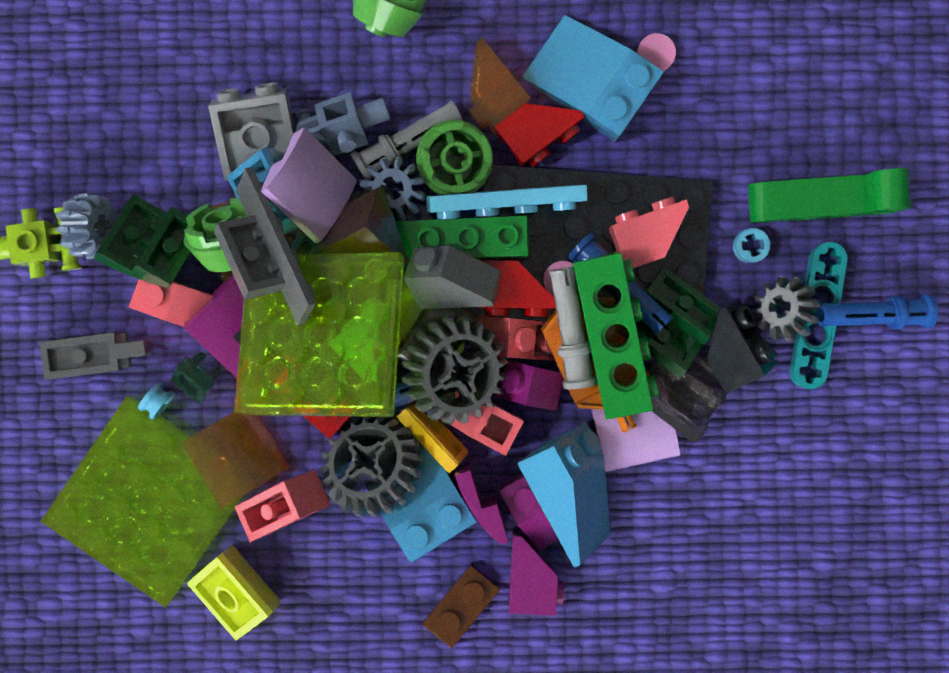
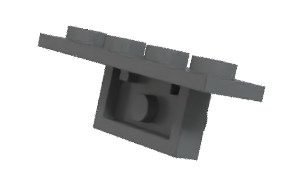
(261, 253)

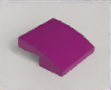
(218, 323)
(484, 510)

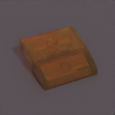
(235, 456)

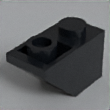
(737, 349)

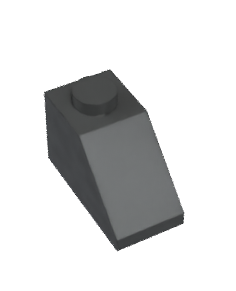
(450, 279)

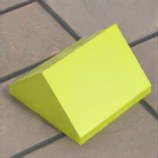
(234, 592)

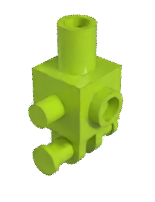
(36, 244)

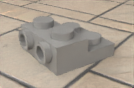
(250, 123)

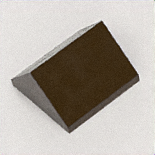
(364, 228)

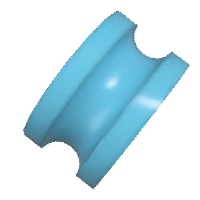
(756, 235)
(156, 400)

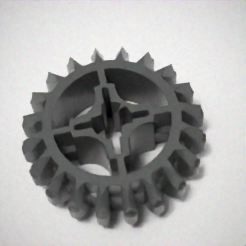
(471, 393)
(346, 481)

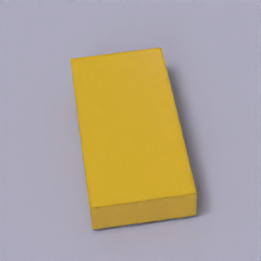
(434, 437)

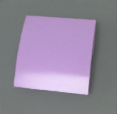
(309, 185)
(645, 443)

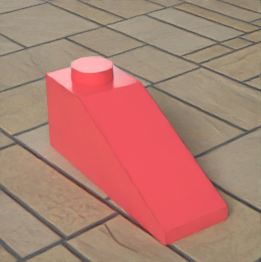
(170, 304)

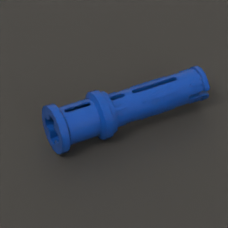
(589, 247)
(894, 312)

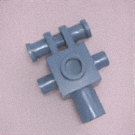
(341, 123)

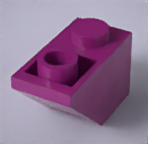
(530, 385)

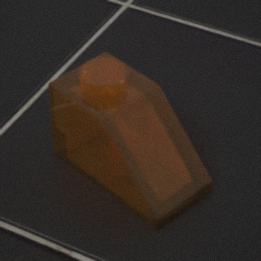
(493, 89)

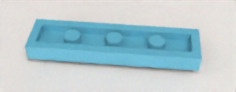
(524, 200)

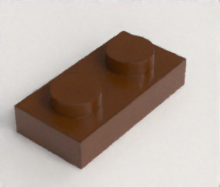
(461, 606)

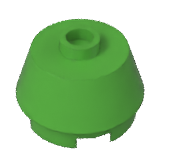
(389, 16)
(454, 158)
(201, 237)

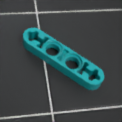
(820, 364)

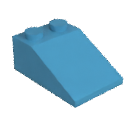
(593, 76)
(571, 489)
(431, 513)

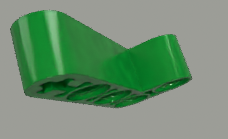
(830, 197)

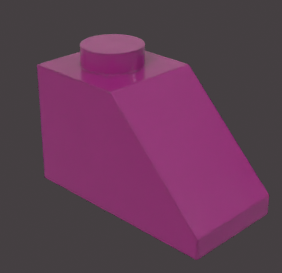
(527, 512)
(532, 580)

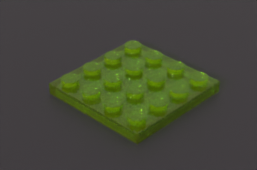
(341, 355)
(140, 504)

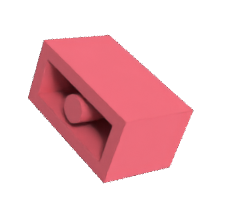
(282, 505)

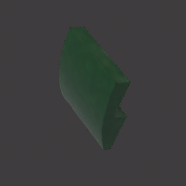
(146, 243)
(688, 330)

